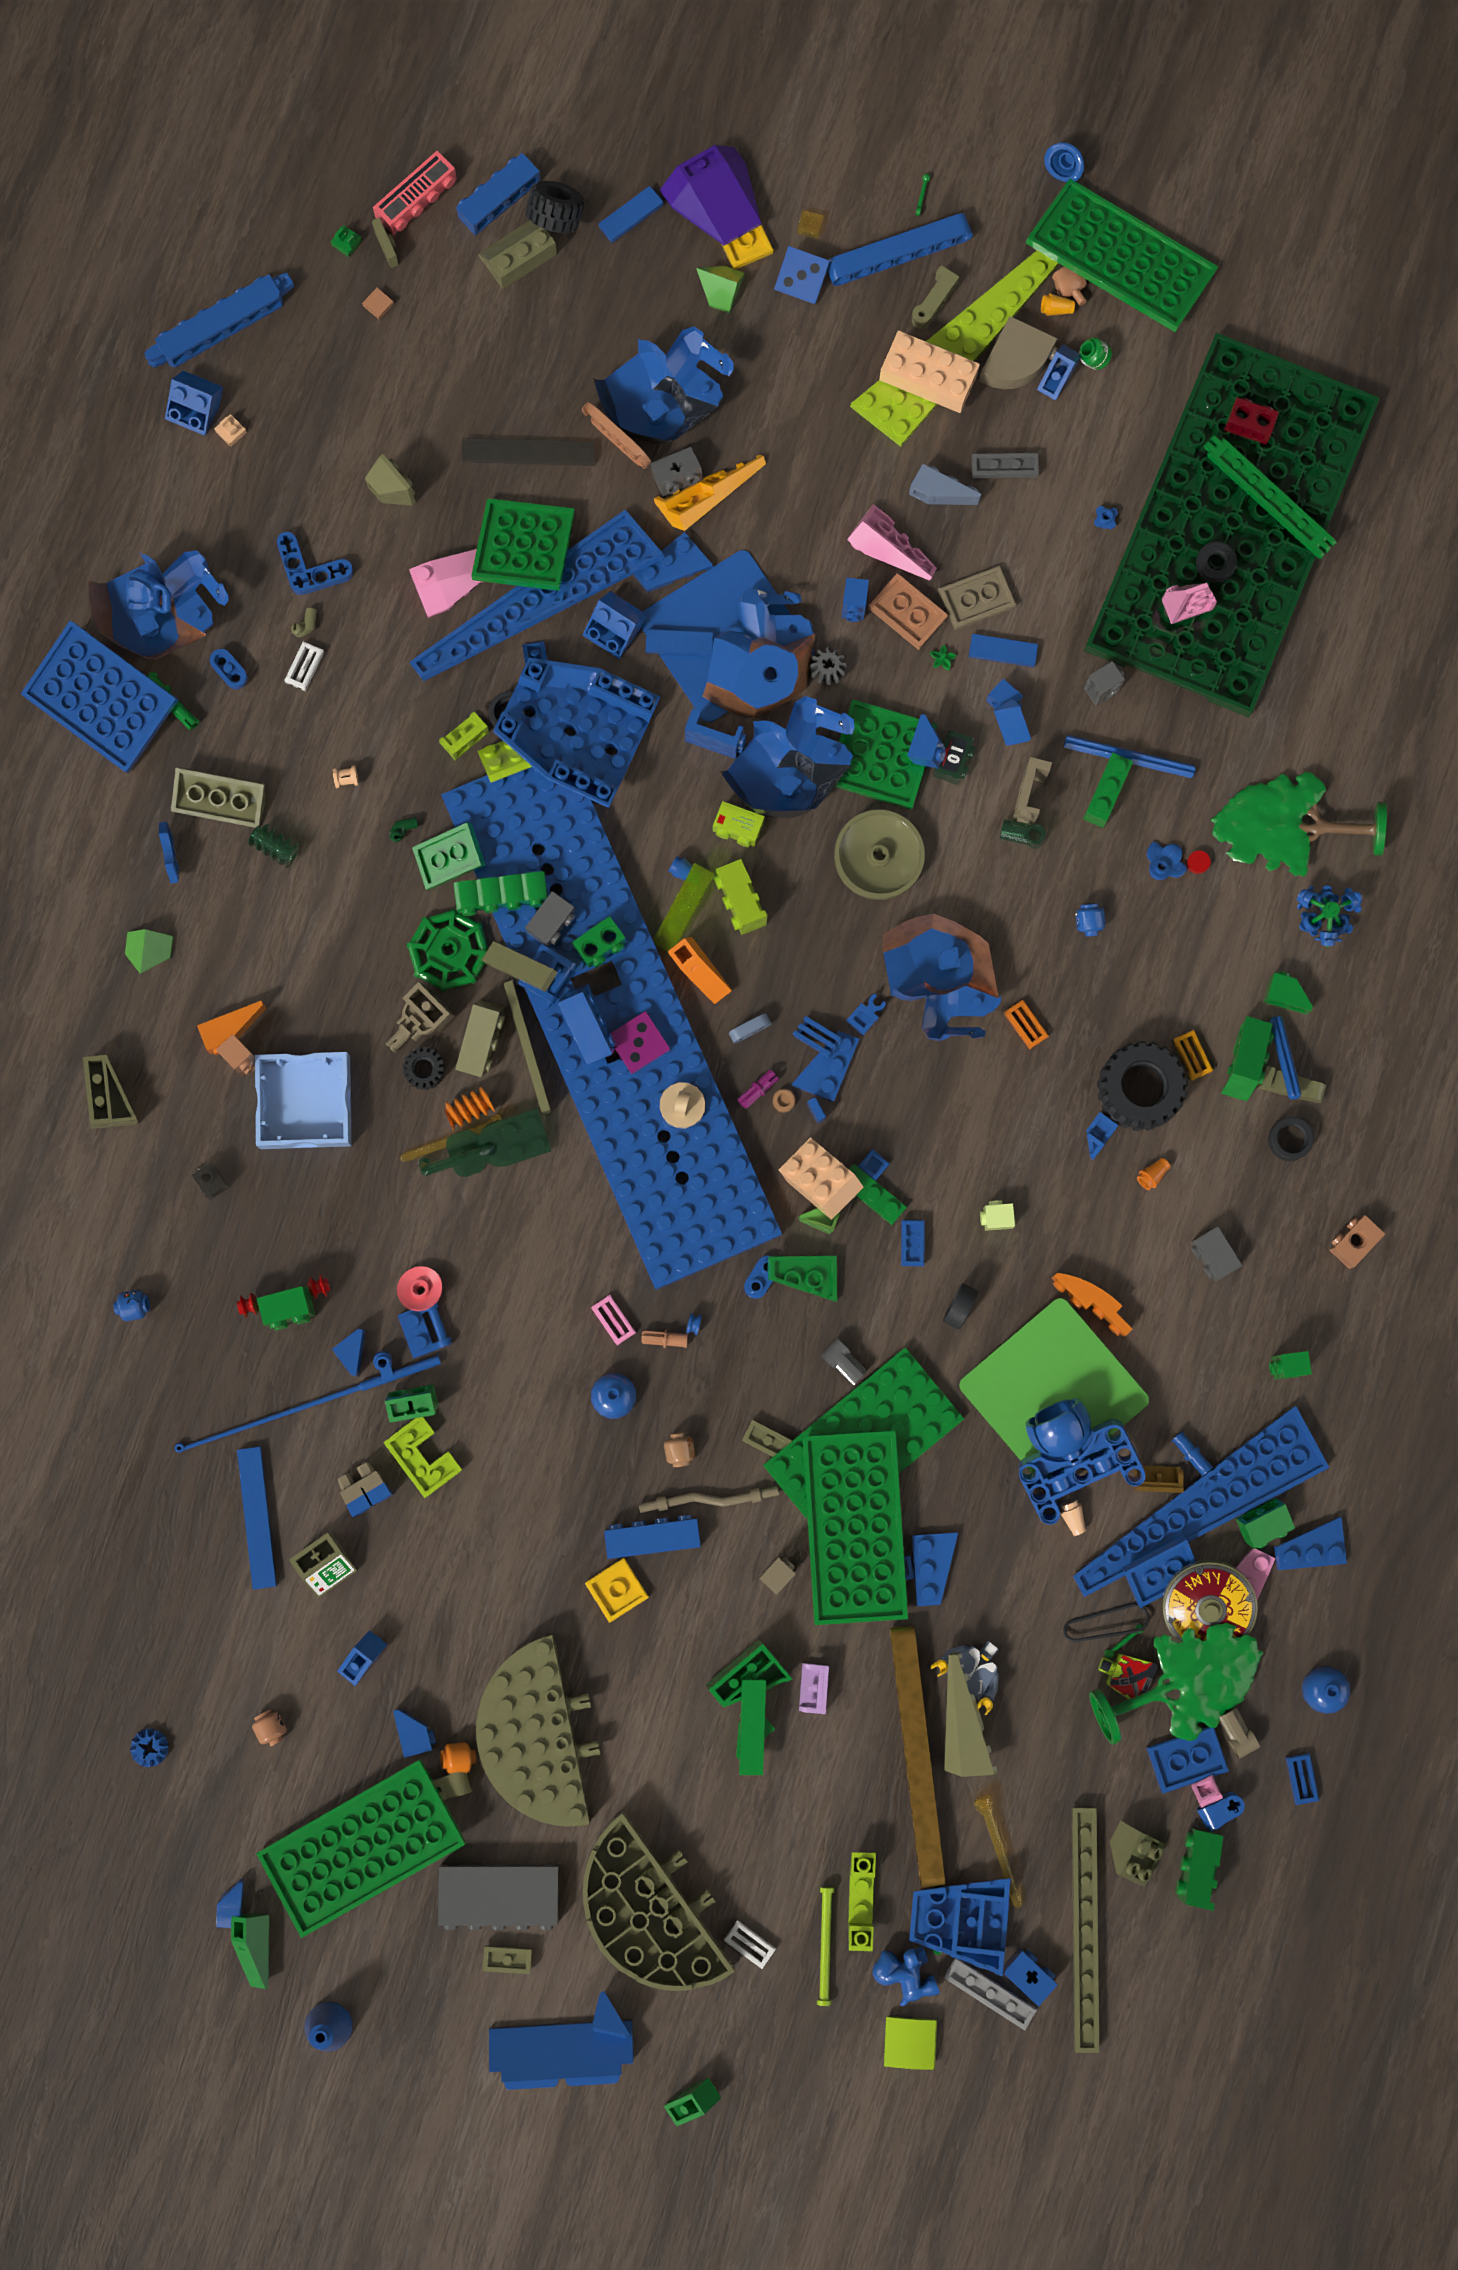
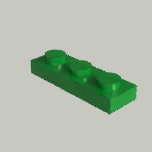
(877, 1197)

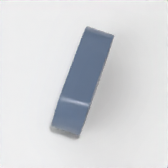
(750, 1028)

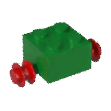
(285, 1306)

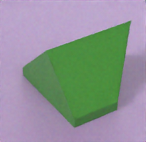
(720, 285)
(148, 948)
(819, 1220)

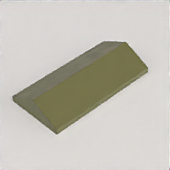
(218, 797)

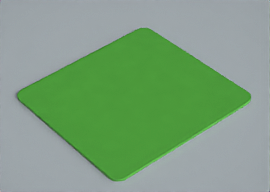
(1046, 1363)

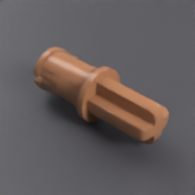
(664, 1338)

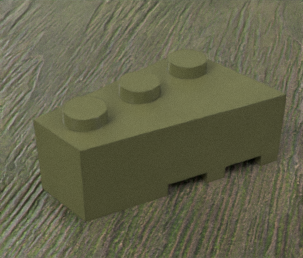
(481, 1037)
(105, 1096)

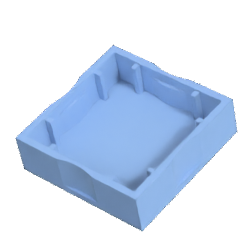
(303, 1100)

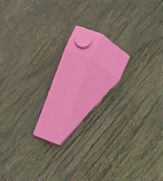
(1188, 601)

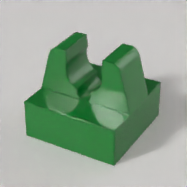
(346, 241)

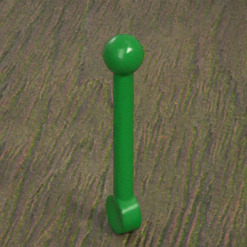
(926, 178)
(1109, 1653)

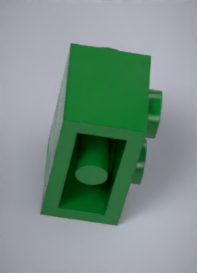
(1265, 1523)

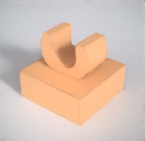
(230, 430)

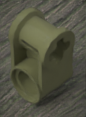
(453, 1785)

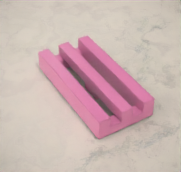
(602, 1303)

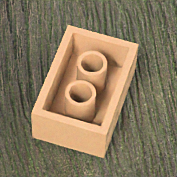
(821, 1178)

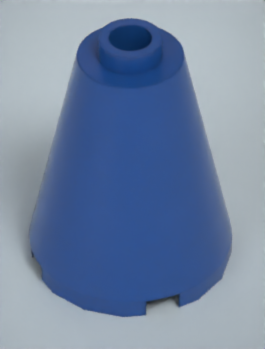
(328, 2026)

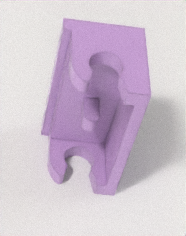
(813, 1688)

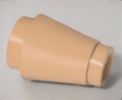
(1073, 1516)

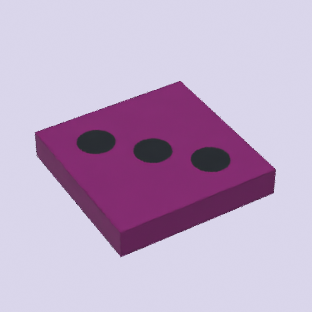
(639, 1043)

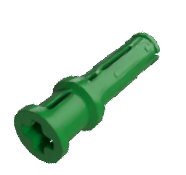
(179, 709)

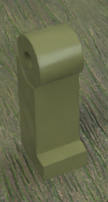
(926, 312)
(1274, 1082)

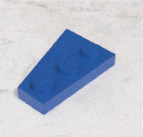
(1315, 1548)

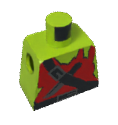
(1128, 1675)

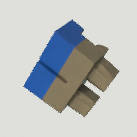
(353, 1492)

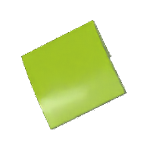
(910, 2043)

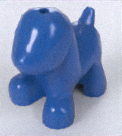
(890, 1970)

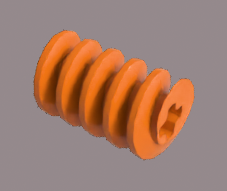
(468, 1108)

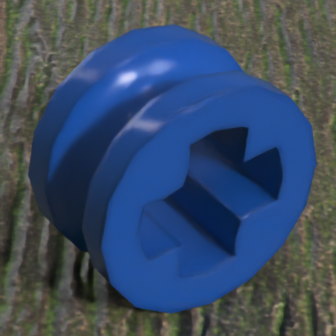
(694, 1324)

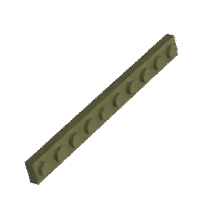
(1085, 1930)

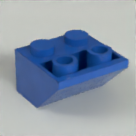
(193, 402)
(614, 624)

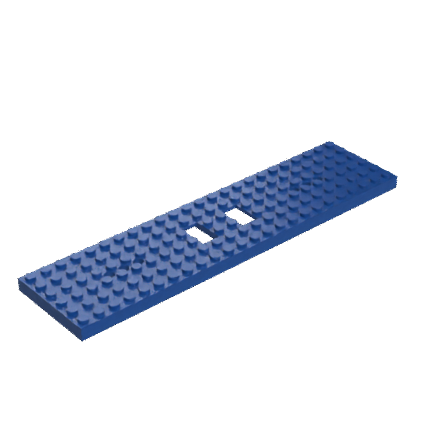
(672, 1224)

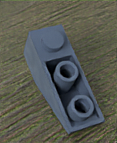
(938, 488)

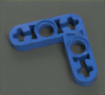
(303, 573)

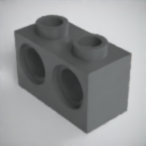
(1104, 683)

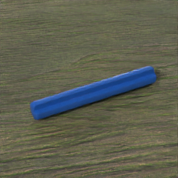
(1285, 1058)

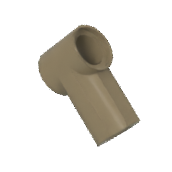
(1241, 1738)

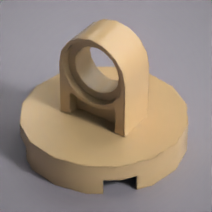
(682, 1105)

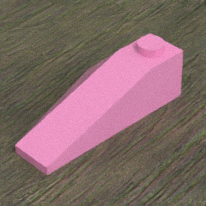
(880, 540)
(444, 581)

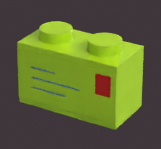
(738, 824)

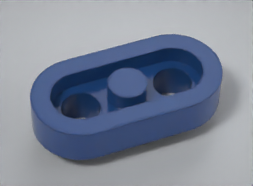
(229, 669)
(759, 1276)

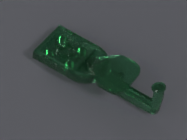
(515, 1138)

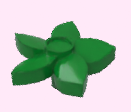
(942, 658)

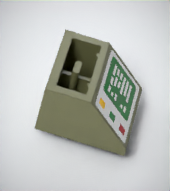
(323, 1564)

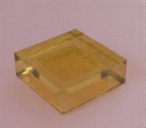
(810, 224)

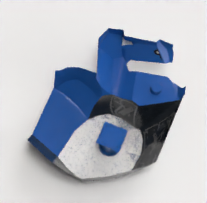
(664, 394)
(791, 759)

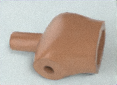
(1069, 284)

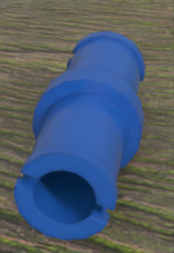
(1192, 1453)

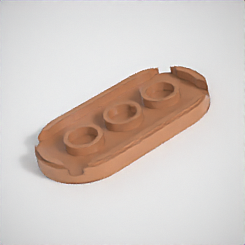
(616, 436)

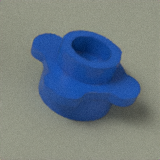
(1105, 523)

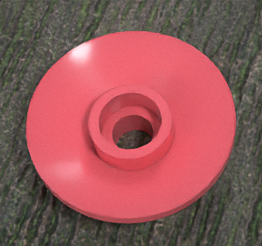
(412, 1282)

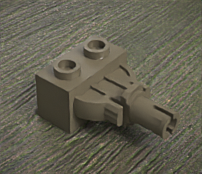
(420, 1016)

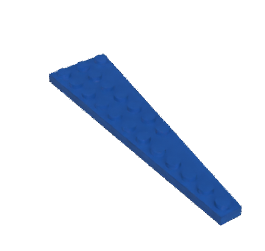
(1253, 1474)

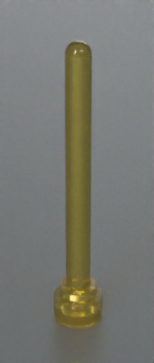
(440, 1144)
(984, 1806)

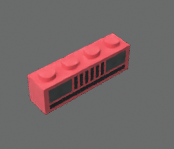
(415, 193)

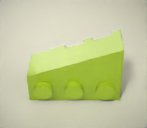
(740, 897)

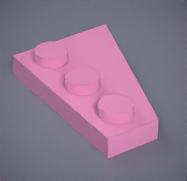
(1256, 1568)

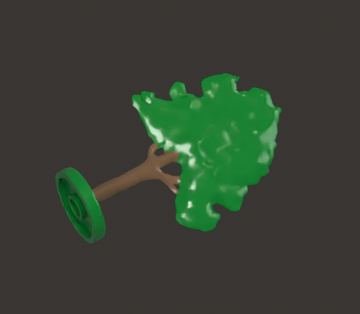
(1271, 824)

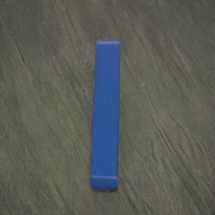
(899, 249)

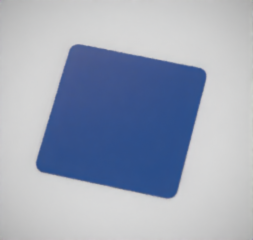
(707, 606)

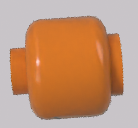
(457, 1757)

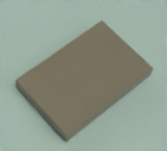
(977, 598)

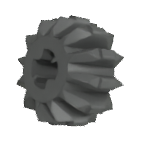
(822, 660)

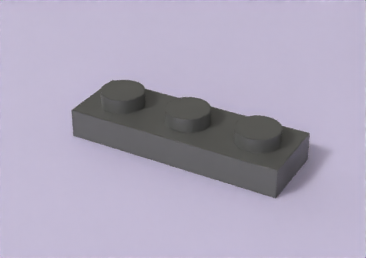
(1005, 465)

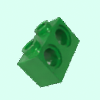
(595, 938)
(1290, 1365)
(411, 1403)

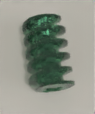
(273, 845)

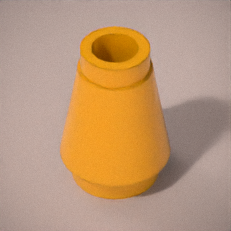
(1056, 305)

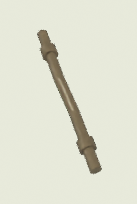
(662, 1503)

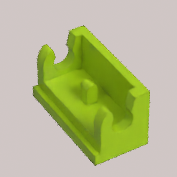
(464, 736)

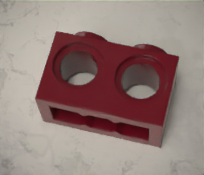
(1249, 426)

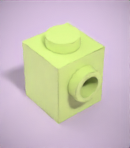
(997, 1216)

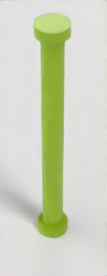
(825, 1946)

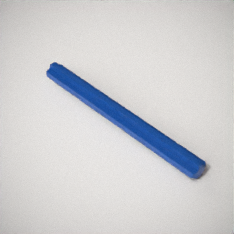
(1138, 758)

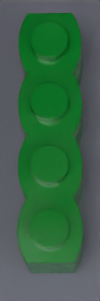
(500, 892)

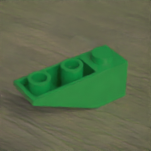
(251, 1945)

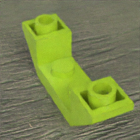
(861, 1901)

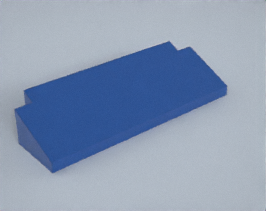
(568, 2051)

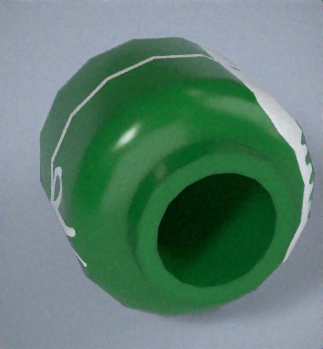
(1095, 353)

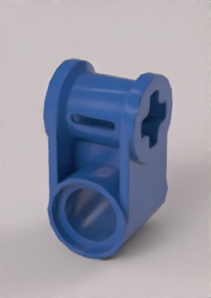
(1219, 1813)

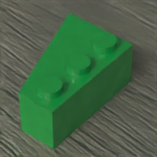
(1248, 1058)
(753, 1663)
(1199, 1868)

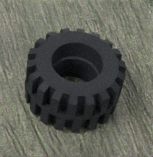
(555, 206)

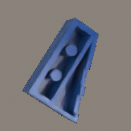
(587, 1024)

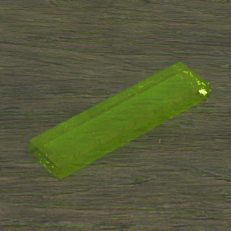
(683, 907)

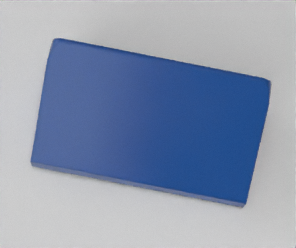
(1012, 723)

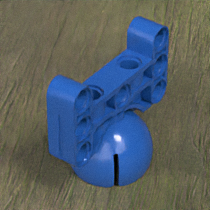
(1067, 1444)

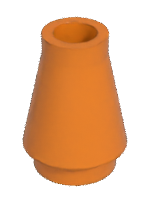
(1152, 1175)

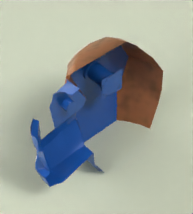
(149, 631)

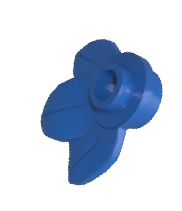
(1166, 858)

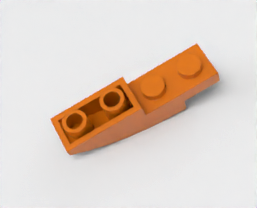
(1086, 1294)

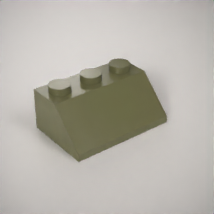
(518, 253)

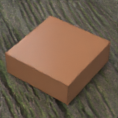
(378, 303)

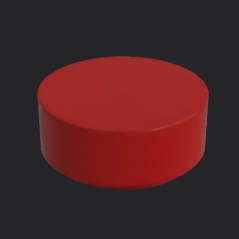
(1198, 862)

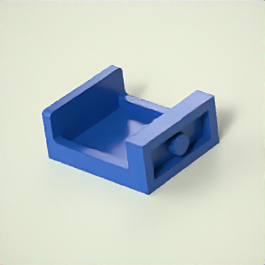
(713, 739)

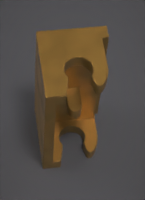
(1161, 1479)

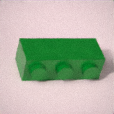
(1107, 790)

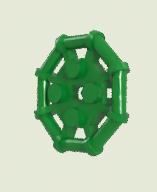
(436, 955)

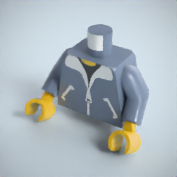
(980, 1670)

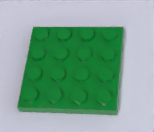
(523, 544)
(880, 755)

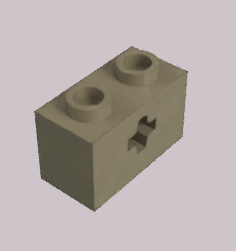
(777, 1574)

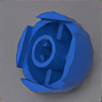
(613, 1395)
(1326, 1689)

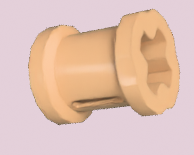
(352, 772)

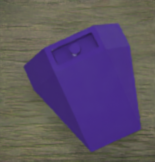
(714, 193)

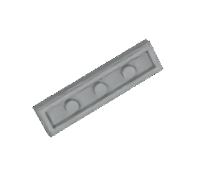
(990, 1993)

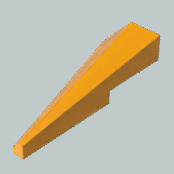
(696, 500)

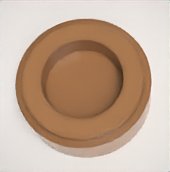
(784, 1100)

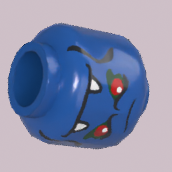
(132, 1305)

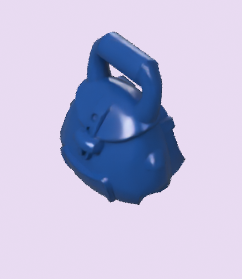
(145, 593)

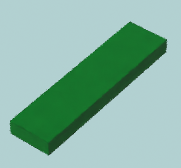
(752, 1726)

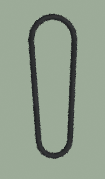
(1110, 1634)

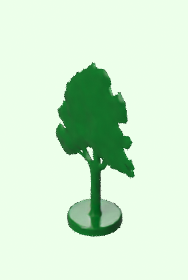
(1208, 1673)

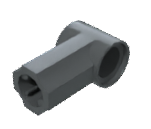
(840, 1358)

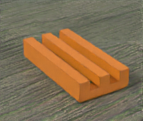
(1017, 1027)

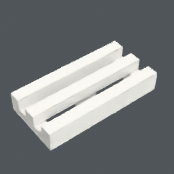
(297, 683)
(766, 1956)

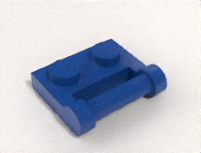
(551, 959)
(418, 1334)

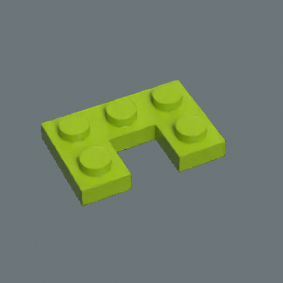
(404, 1449)

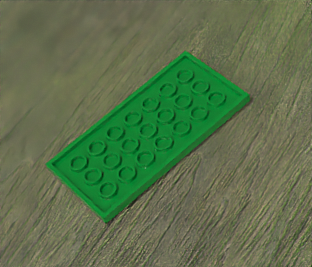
(1122, 255)
(891, 1399)
(854, 1527)
(361, 1848)

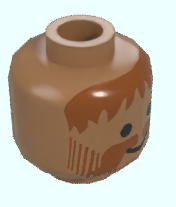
(679, 1449)

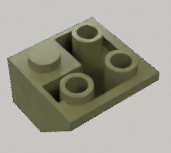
(389, 484)
(1135, 1853)

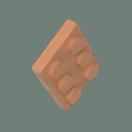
(908, 611)

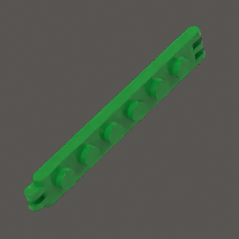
(1269, 496)

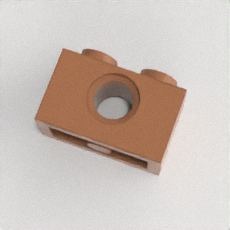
(237, 1056)
(1368, 1234)

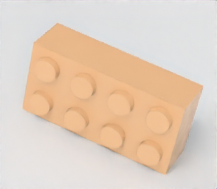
(929, 371)

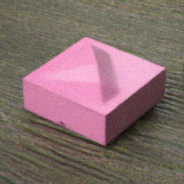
(1206, 1791)

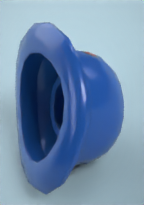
(1064, 162)

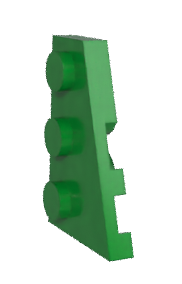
(806, 1273)

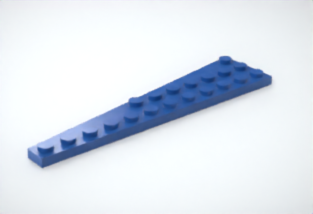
(590, 566)

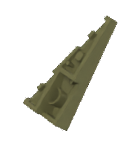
(964, 1745)

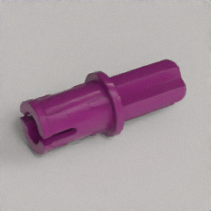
(758, 1089)

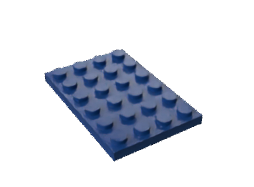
(99, 696)

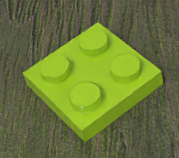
(501, 761)

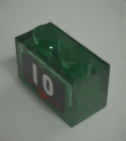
(958, 749)

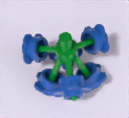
(1327, 901)

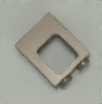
(1034, 770)

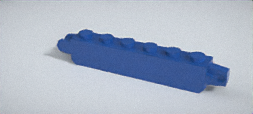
(219, 321)

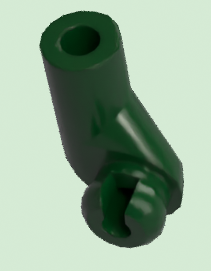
(400, 828)

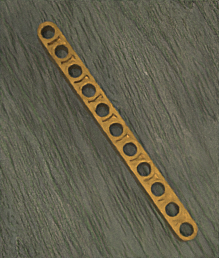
(917, 1756)

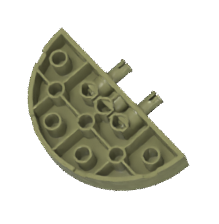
(529, 1737)
(644, 1917)

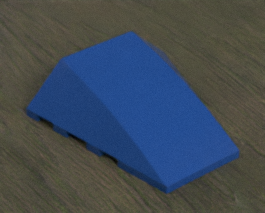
(964, 1921)

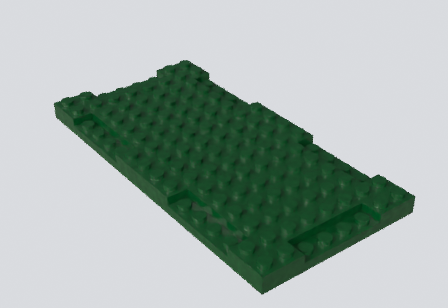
(1196, 503)

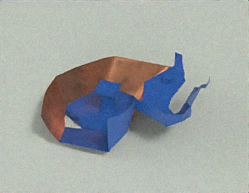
(764, 662)
(944, 965)

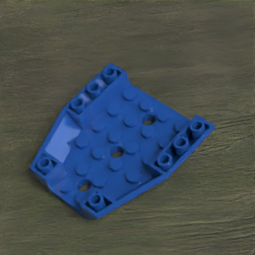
(592, 703)

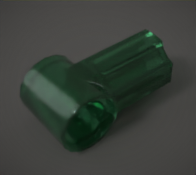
(1019, 833)

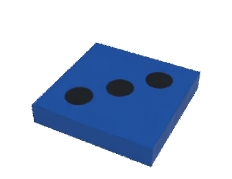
(802, 275)

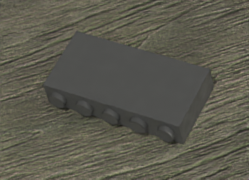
(498, 1896)

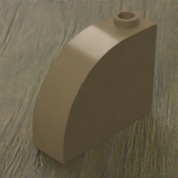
(1017, 356)

